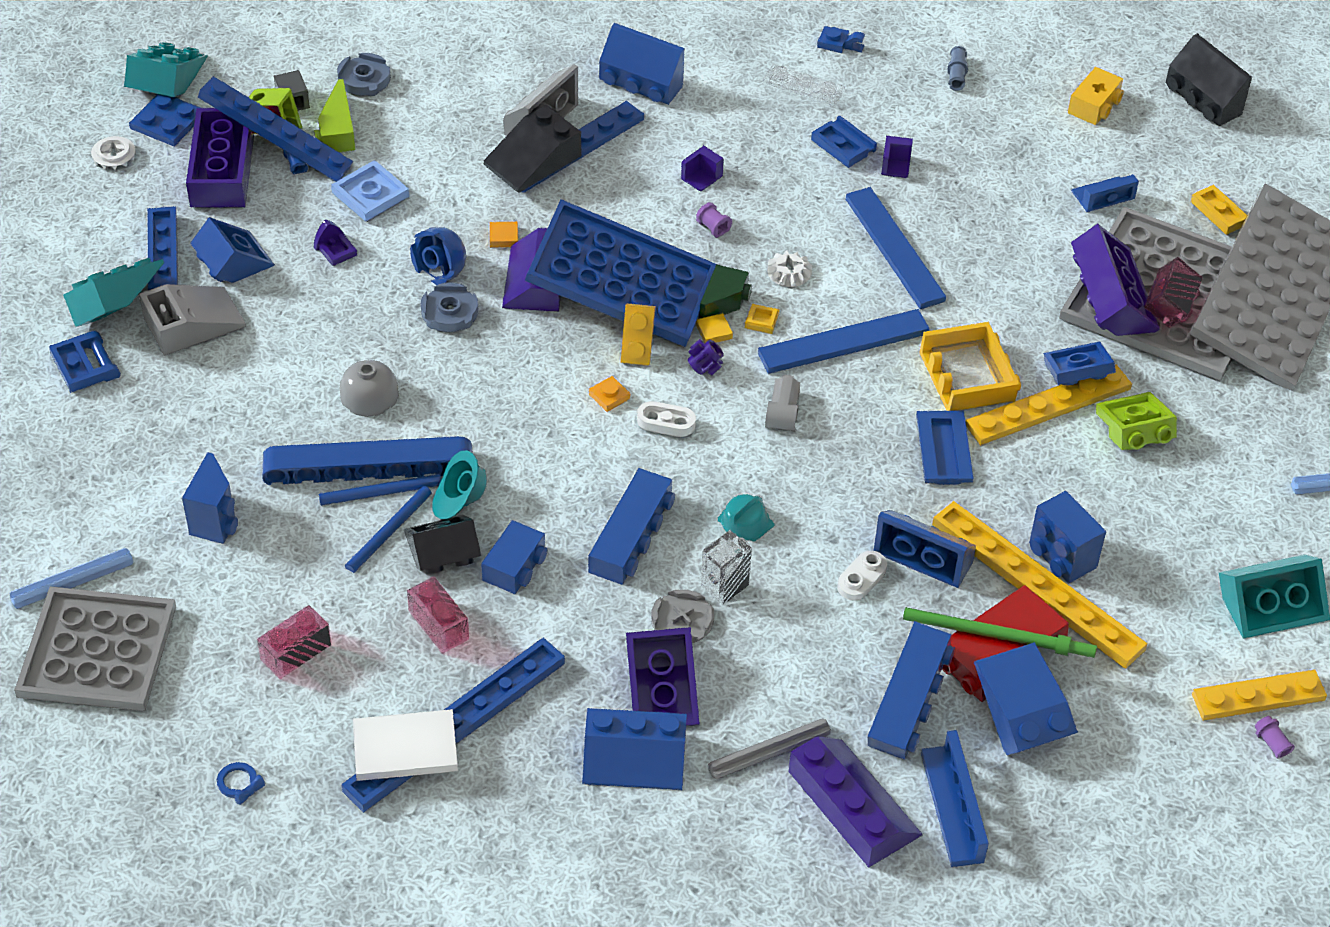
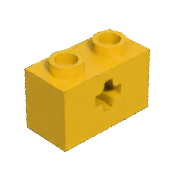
(1096, 96)

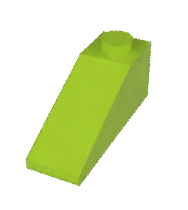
(335, 121)

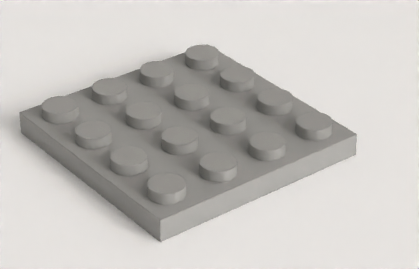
(96, 649)

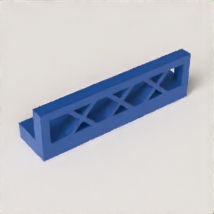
(955, 802)

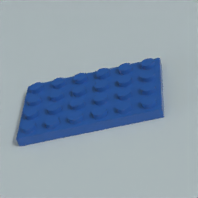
(616, 265)

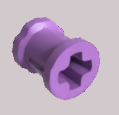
(713, 219)

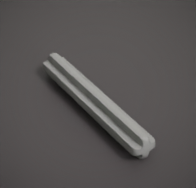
(768, 748)

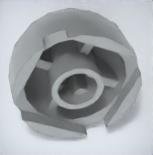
(368, 388)

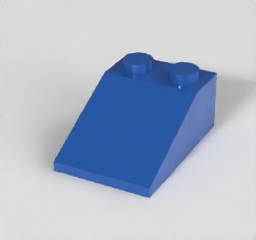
(1024, 699)

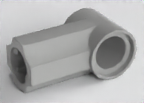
(783, 408)

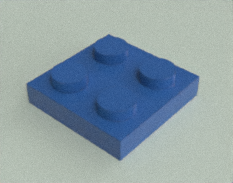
(165, 119)
(1079, 363)

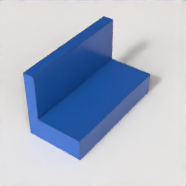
(1107, 192)

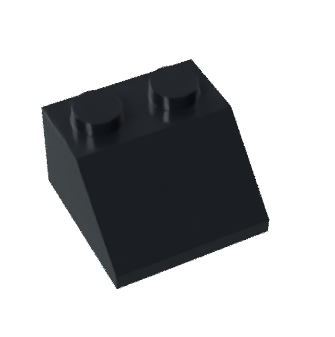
(443, 543)

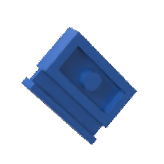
(844, 141)

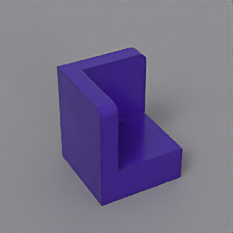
(897, 156)
(702, 168)

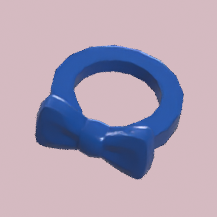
(240, 796)

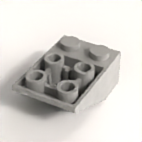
(188, 315)

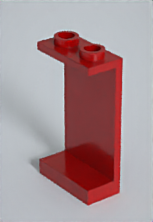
(1018, 611)

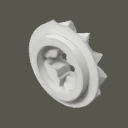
(102, 152)
(781, 274)

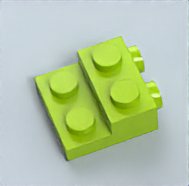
(1138, 421)

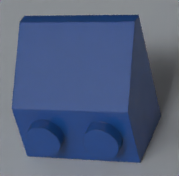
(229, 251)
(210, 503)

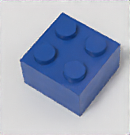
(1067, 537)

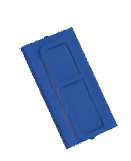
(944, 447)

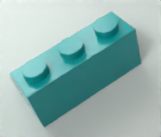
(1276, 595)

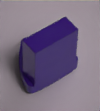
(333, 243)

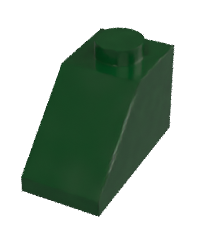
(725, 291)

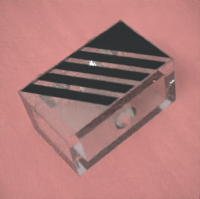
(726, 567)

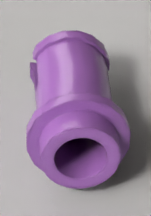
(1273, 736)

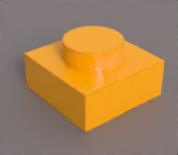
(609, 393)

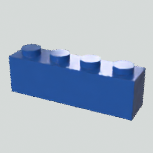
(631, 526)
(910, 690)

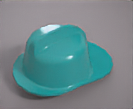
(460, 486)
(746, 517)

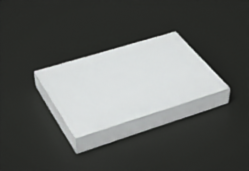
(404, 745)

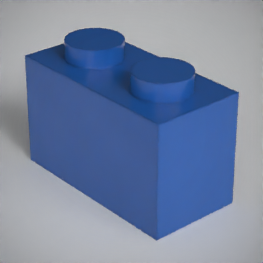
(514, 557)

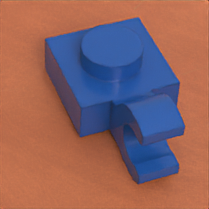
(839, 39)

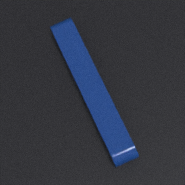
(360, 459)

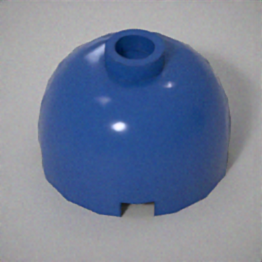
(436, 249)

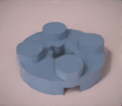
(353, 72)
(449, 320)

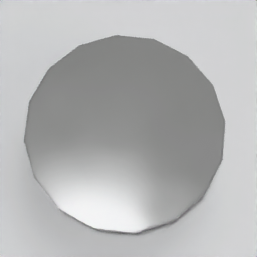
(683, 610)

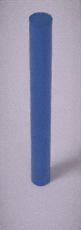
(379, 489)
(388, 529)

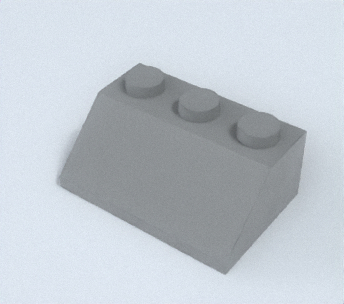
(557, 92)

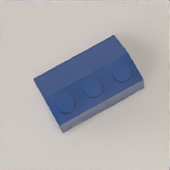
(642, 64)
(923, 547)
(634, 749)

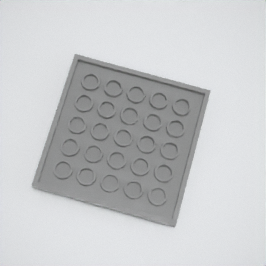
(1153, 246)

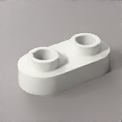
(667, 419)
(863, 573)

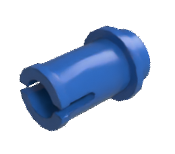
(296, 165)

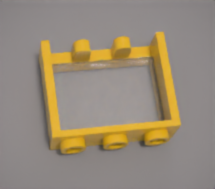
(969, 366)

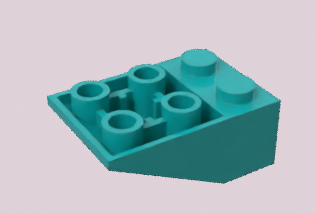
(163, 69)
(109, 292)

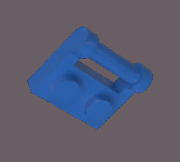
(75, 365)

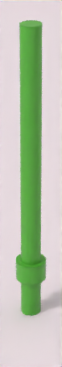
(1062, 644)

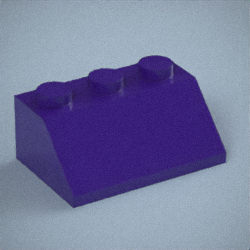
(520, 293)

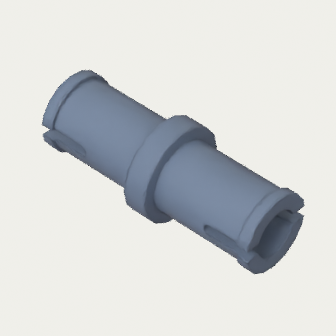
(957, 68)

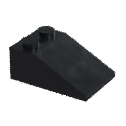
(535, 149)

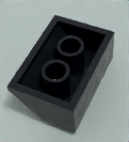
(1209, 81)

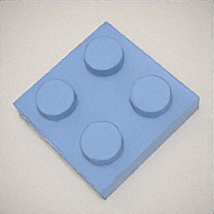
(370, 190)

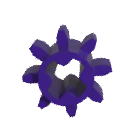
(705, 357)

